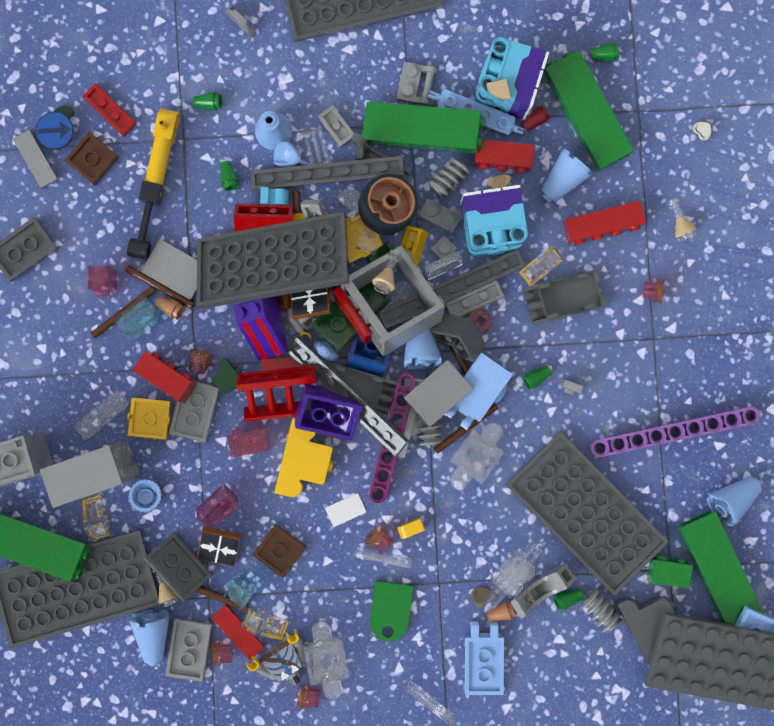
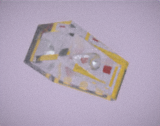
(541, 265)
(95, 518)
(264, 624)

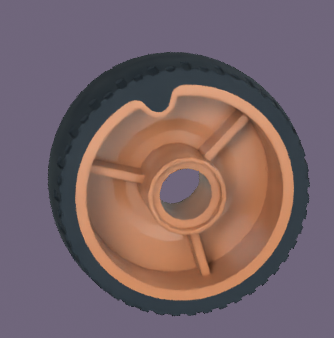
(378, 214)

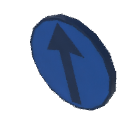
(54, 130)

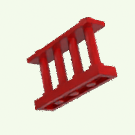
(268, 380)

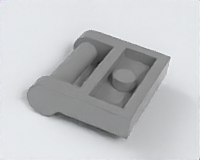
(410, 81)

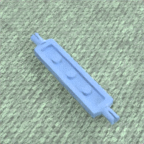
(494, 119)

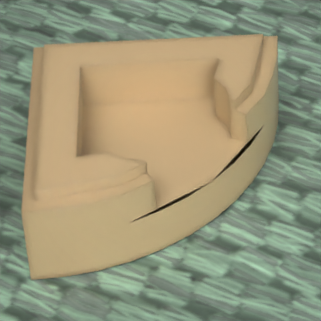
(499, 89)
(499, 181)

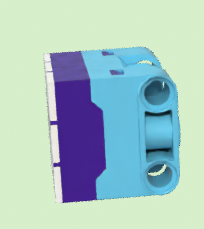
(521, 68)
(493, 220)

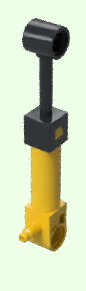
(152, 188)

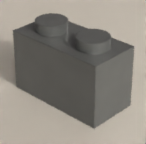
(439, 217)

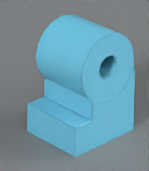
(274, 196)

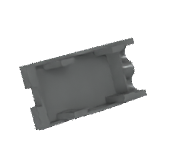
(564, 297)
(375, 389)

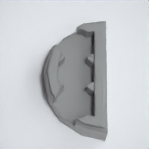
(240, 21)

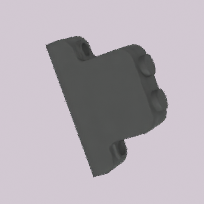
(644, 620)

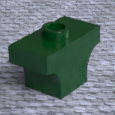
(227, 377)

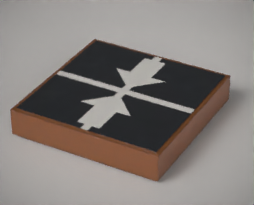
(310, 303)
(218, 546)

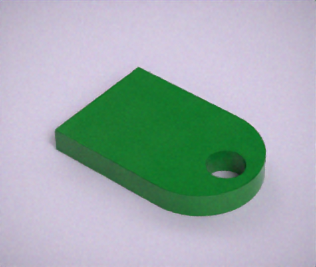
(390, 608)

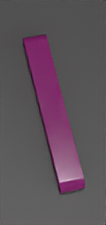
(388, 466)

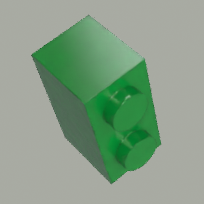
(670, 572)

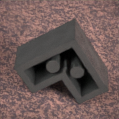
(460, 334)

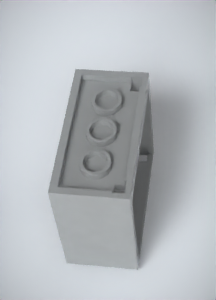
(390, 341)
(23, 458)
(89, 474)

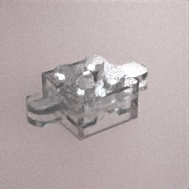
(476, 456)
(513, 574)
(326, 659)

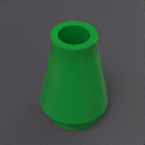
(606, 52)
(209, 101)
(228, 176)
(536, 377)
(566, 599)

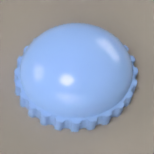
(145, 496)

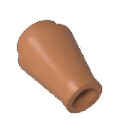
(170, 307)
(502, 612)

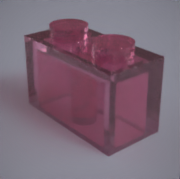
(102, 280)
(248, 442)
(217, 506)

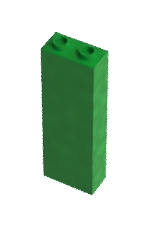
(587, 110)
(423, 127)
(42, 549)
(718, 566)

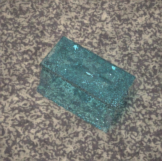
(138, 317)
(239, 590)

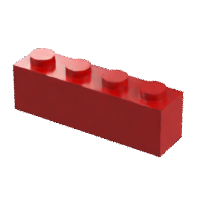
(604, 222)

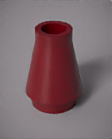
(536, 118)

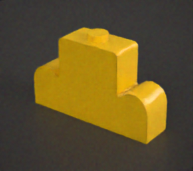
(302, 461)

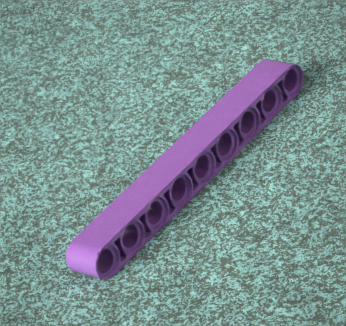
(683, 431)

